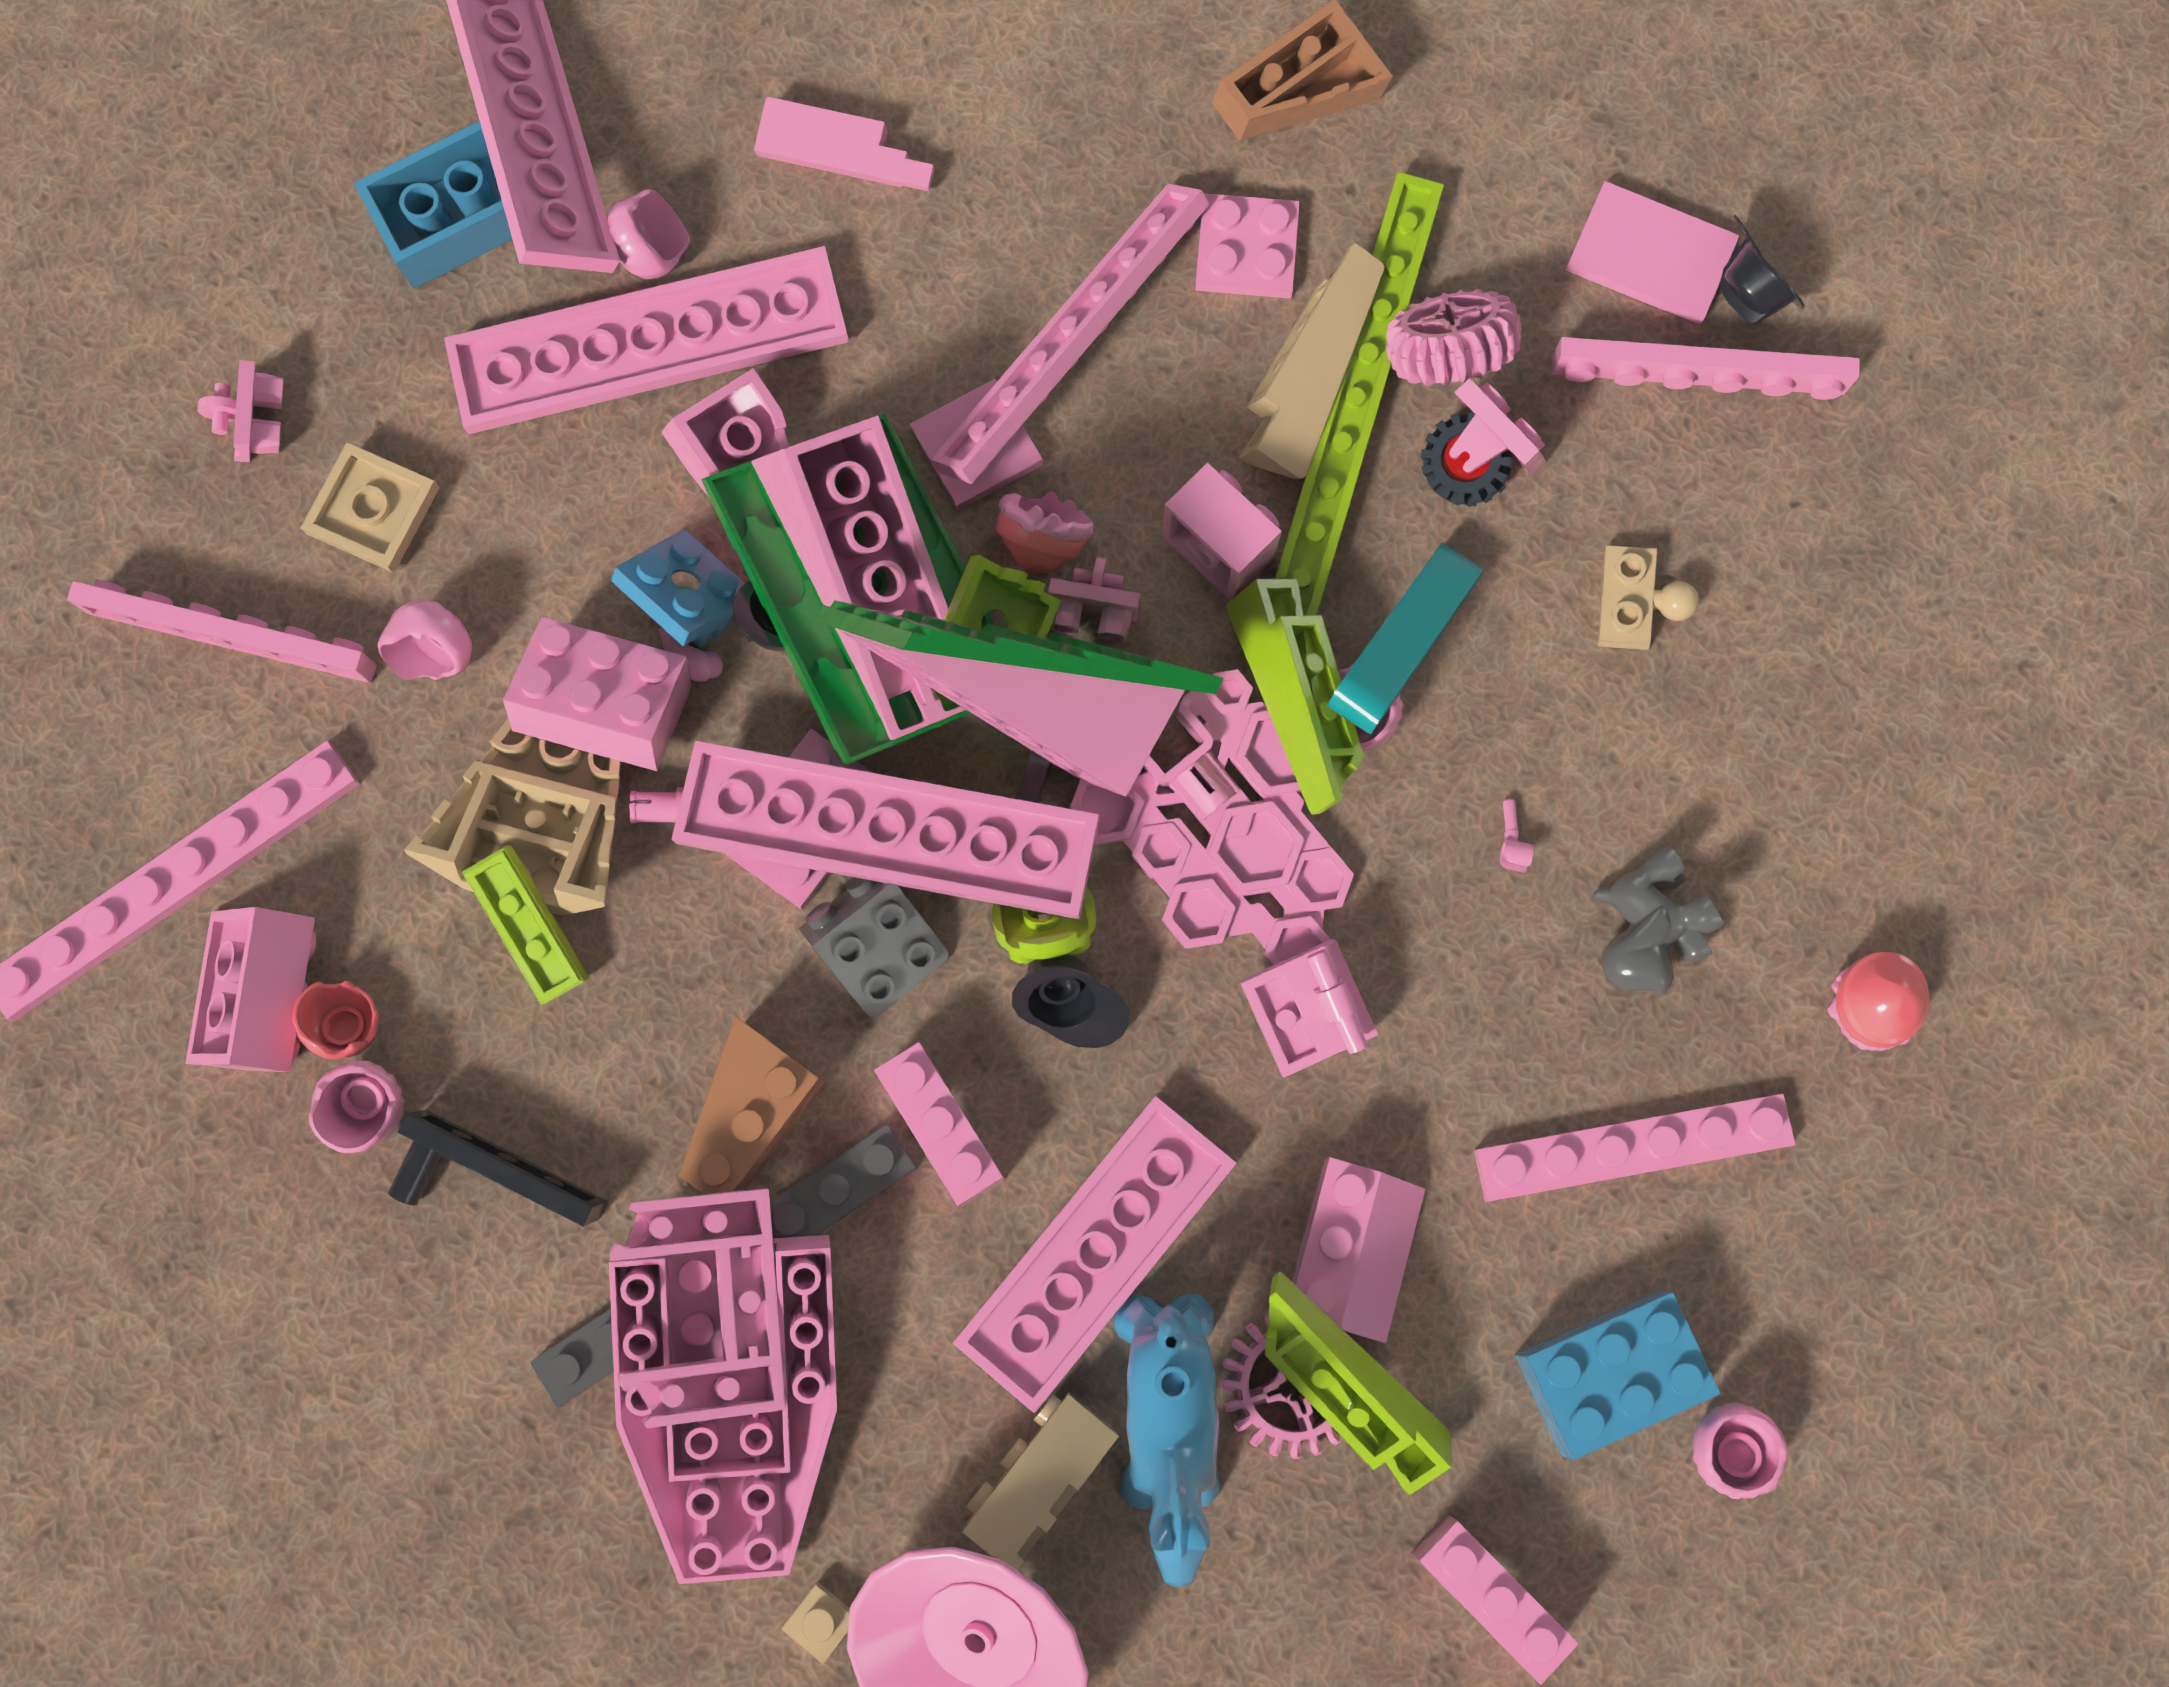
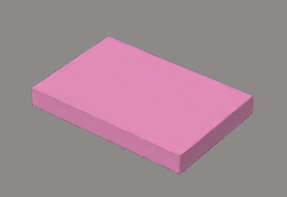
(1652, 253)

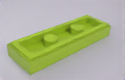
(525, 924)

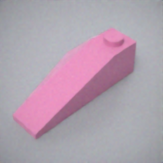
(728, 428)

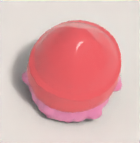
(1042, 531)
(1880, 1001)

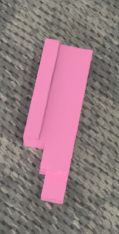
(836, 144)

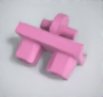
(252, 390)
(1098, 595)

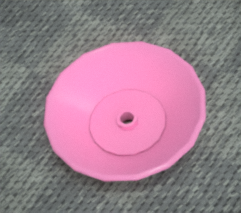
(959, 1624)

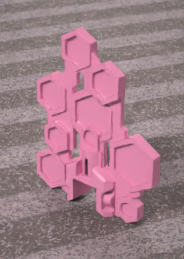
(1251, 843)

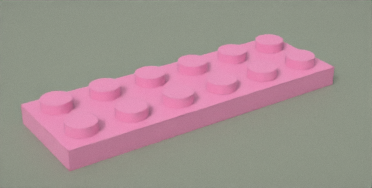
(1094, 1254)

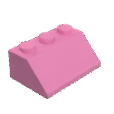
(249, 989)
(1357, 1246)

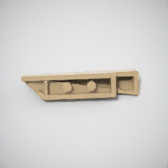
(1310, 368)

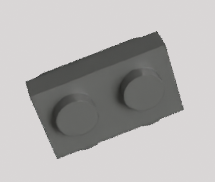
(874, 943)

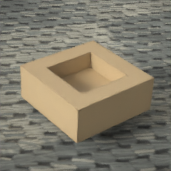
(819, 1623)

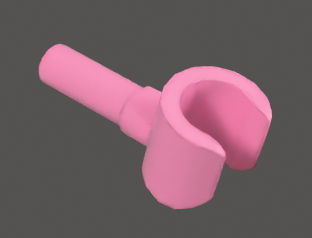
(1514, 854)

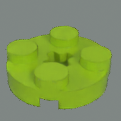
(1035, 938)

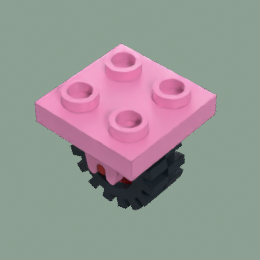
(1475, 452)

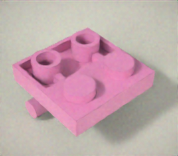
(1309, 1008)

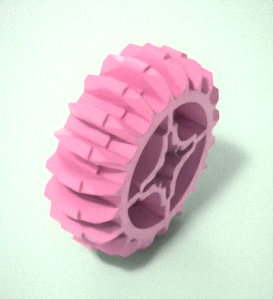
(1454, 337)
(1247, 1399)

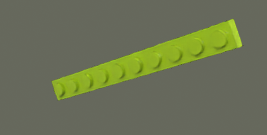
(1350, 421)

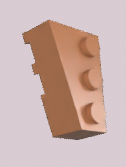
(1302, 76)
(747, 1111)

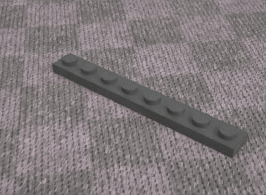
(800, 1211)

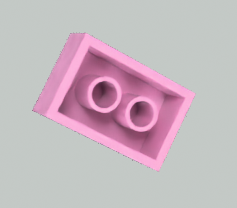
(598, 693)

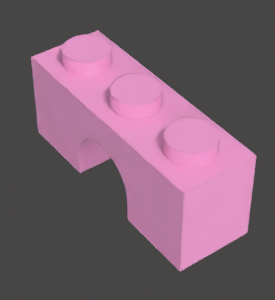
(939, 1125)
(1494, 1598)

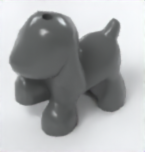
(1640, 955)

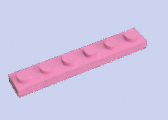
(1716, 367)
(206, 625)
(1634, 1147)

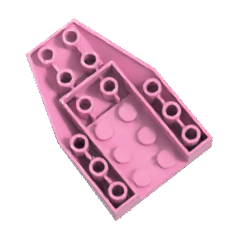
(739, 1486)

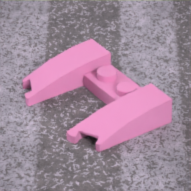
(751, 1370)

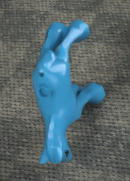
(1171, 1427)

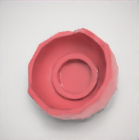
(335, 1020)

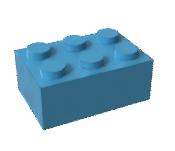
(438, 206)
(1617, 1374)

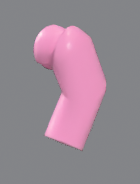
(701, 664)

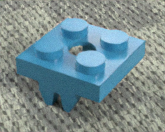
(681, 612)

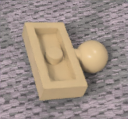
(1630, 598)

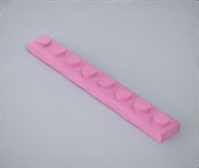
(1069, 333)
(172, 879)

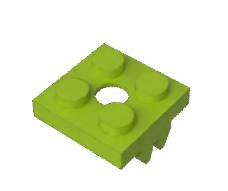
(1007, 590)

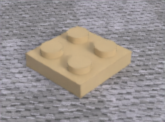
(370, 507)

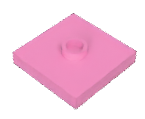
(1012, 462)

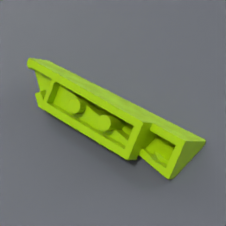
(1297, 679)
(1354, 1390)

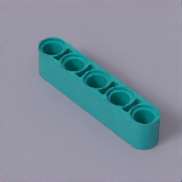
(1405, 638)

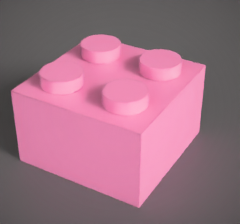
(1221, 531)

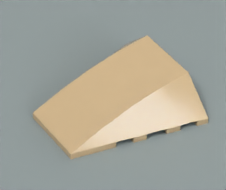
(543, 802)

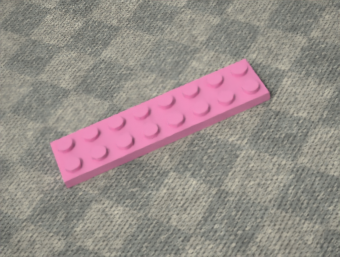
(533, 135)
(645, 340)
(887, 829)

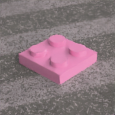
(1247, 246)

